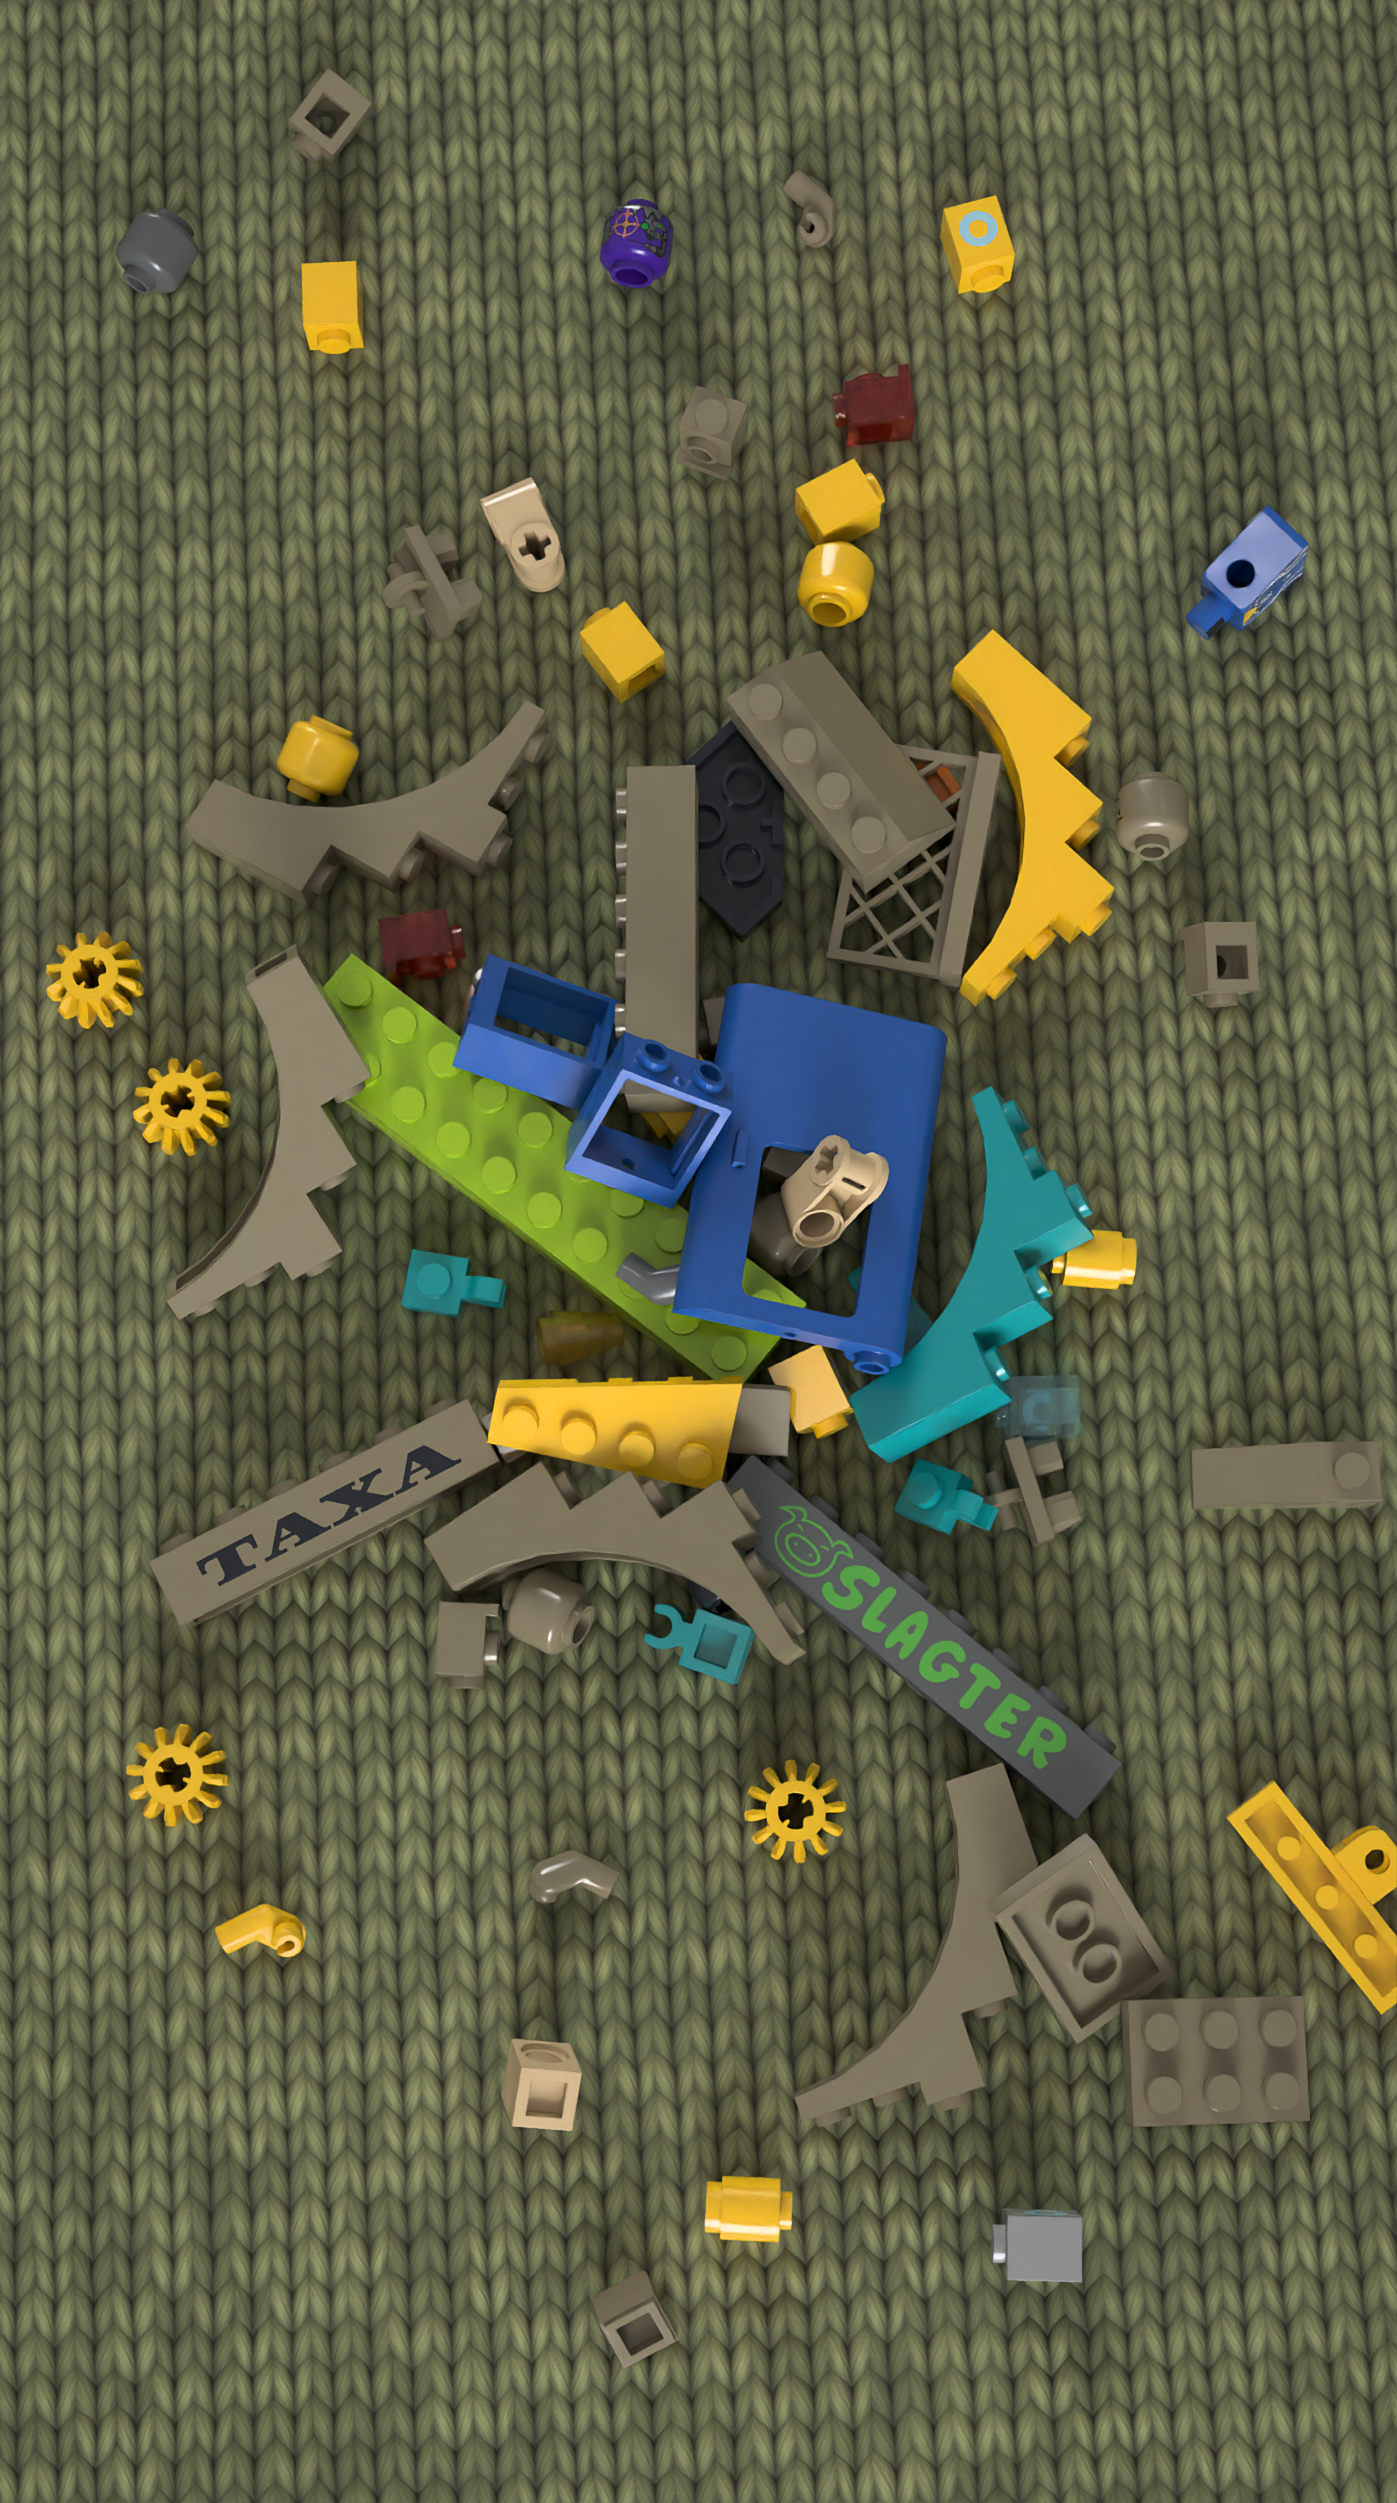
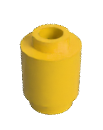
(1098, 1262)
(748, 2208)

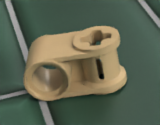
(525, 530)
(827, 1191)

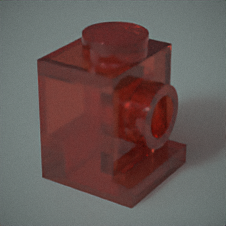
(876, 408)
(420, 945)

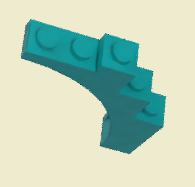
(1002, 1295)

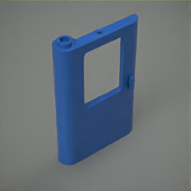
(801, 1076)

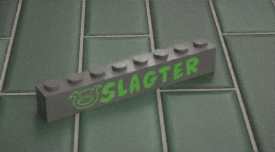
(924, 1645)

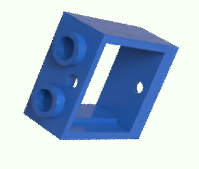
(549, 1007)
(654, 1171)

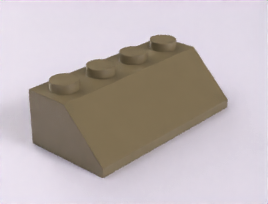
(839, 767)

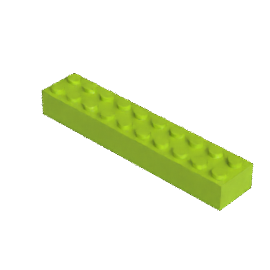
(510, 1161)

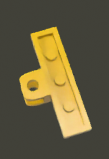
(1329, 1886)

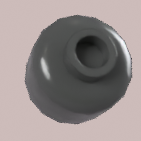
(156, 251)

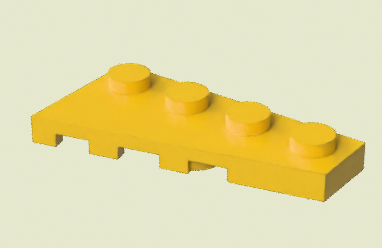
(653, 1428)

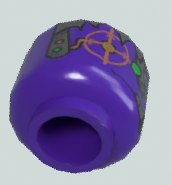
(636, 243)

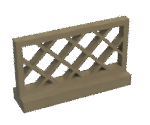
(959, 885)

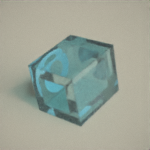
(1041, 1408)

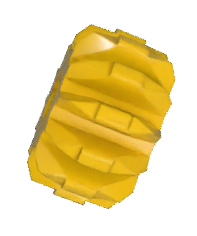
(75, 976)
(176, 1089)
(173, 1797)
(810, 1824)

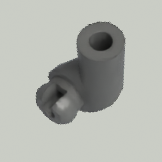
(652, 1283)

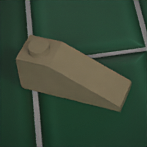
(1287, 1476)

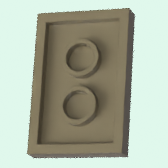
(1080, 1937)
(1214, 2060)

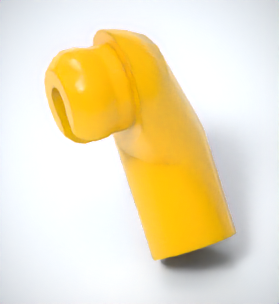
(266, 1925)

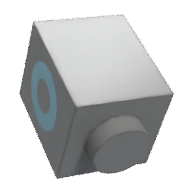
(1039, 2245)

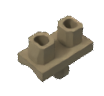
(423, 586)
(1024, 1465)

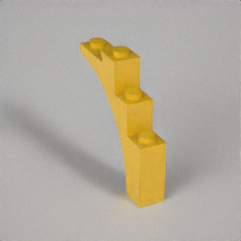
(1034, 733)

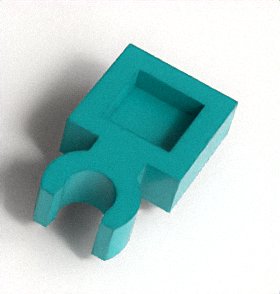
(710, 1642)

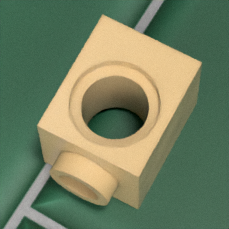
(541, 2084)

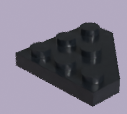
(738, 833)

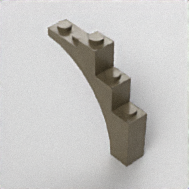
(383, 840)
(309, 1149)
(540, 1524)
(967, 1974)

